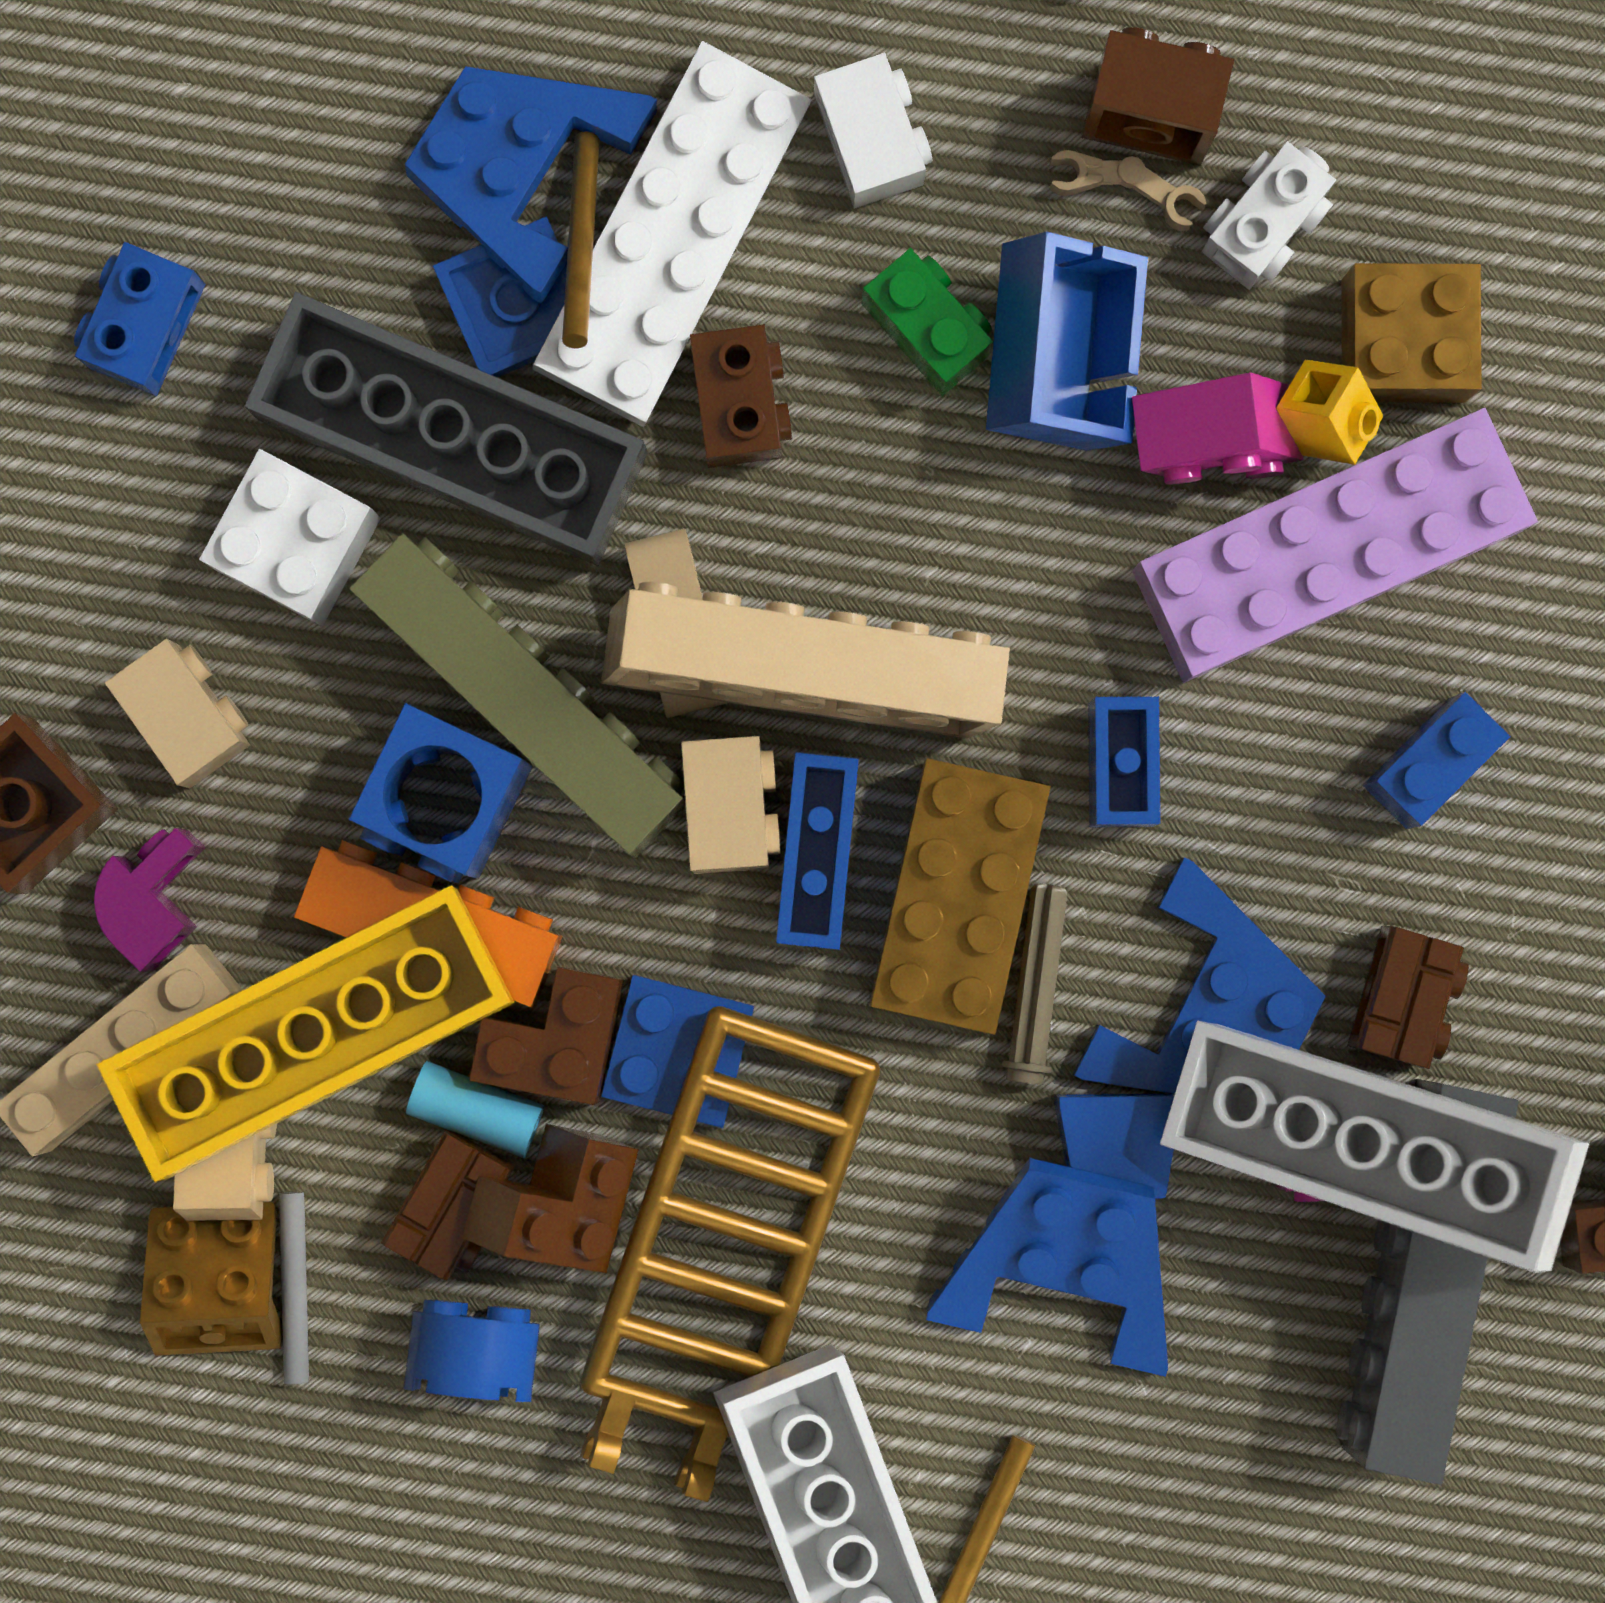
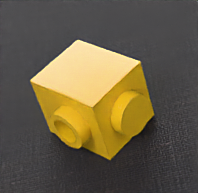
(1330, 411)

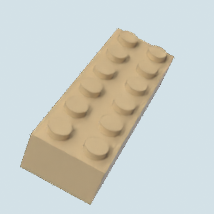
(805, 662)

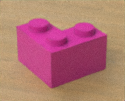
(1214, 425)

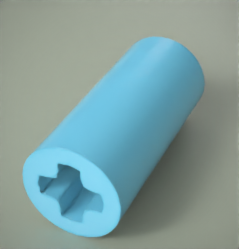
(474, 1109)

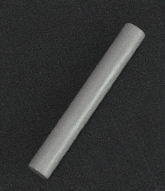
(294, 1287)

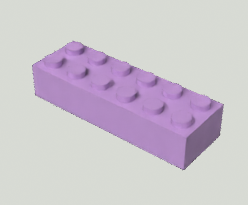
(1334, 545)

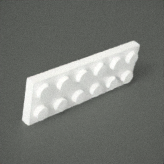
(675, 231)

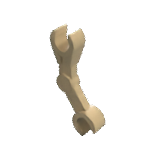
(1130, 174)

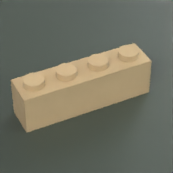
(70, 1086)

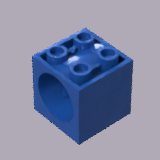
(419, 741)

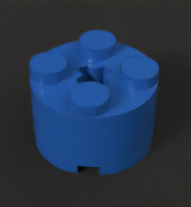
(472, 1353)

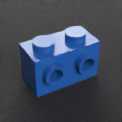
(138, 318)

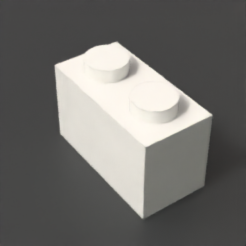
(871, 129)

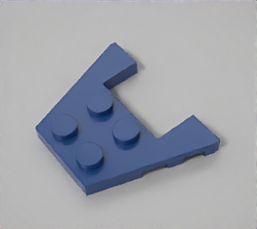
(496, 146)
(1239, 985)
(1073, 1237)

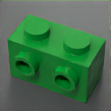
(927, 320)

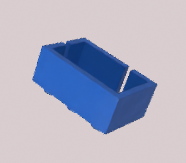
(1059, 335)

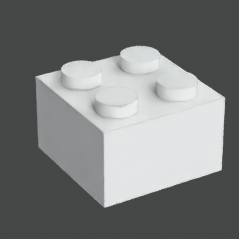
(290, 537)

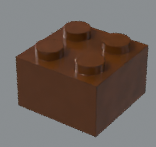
(1158, 96)
(44, 804)

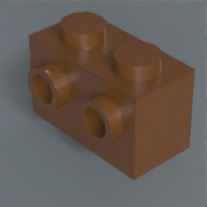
(737, 395)

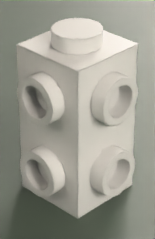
(1281, 198)

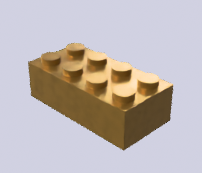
(959, 896)

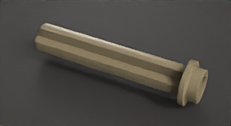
(1037, 985)

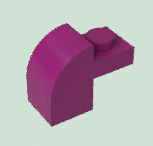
(131, 901)

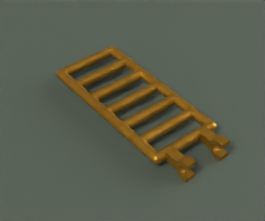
(621, 1395)

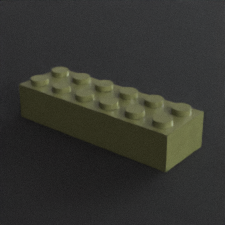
(514, 691)

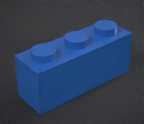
(817, 851)

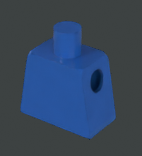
(1117, 1135)

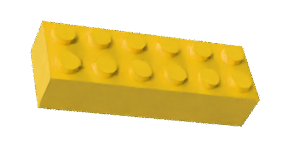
(305, 1033)

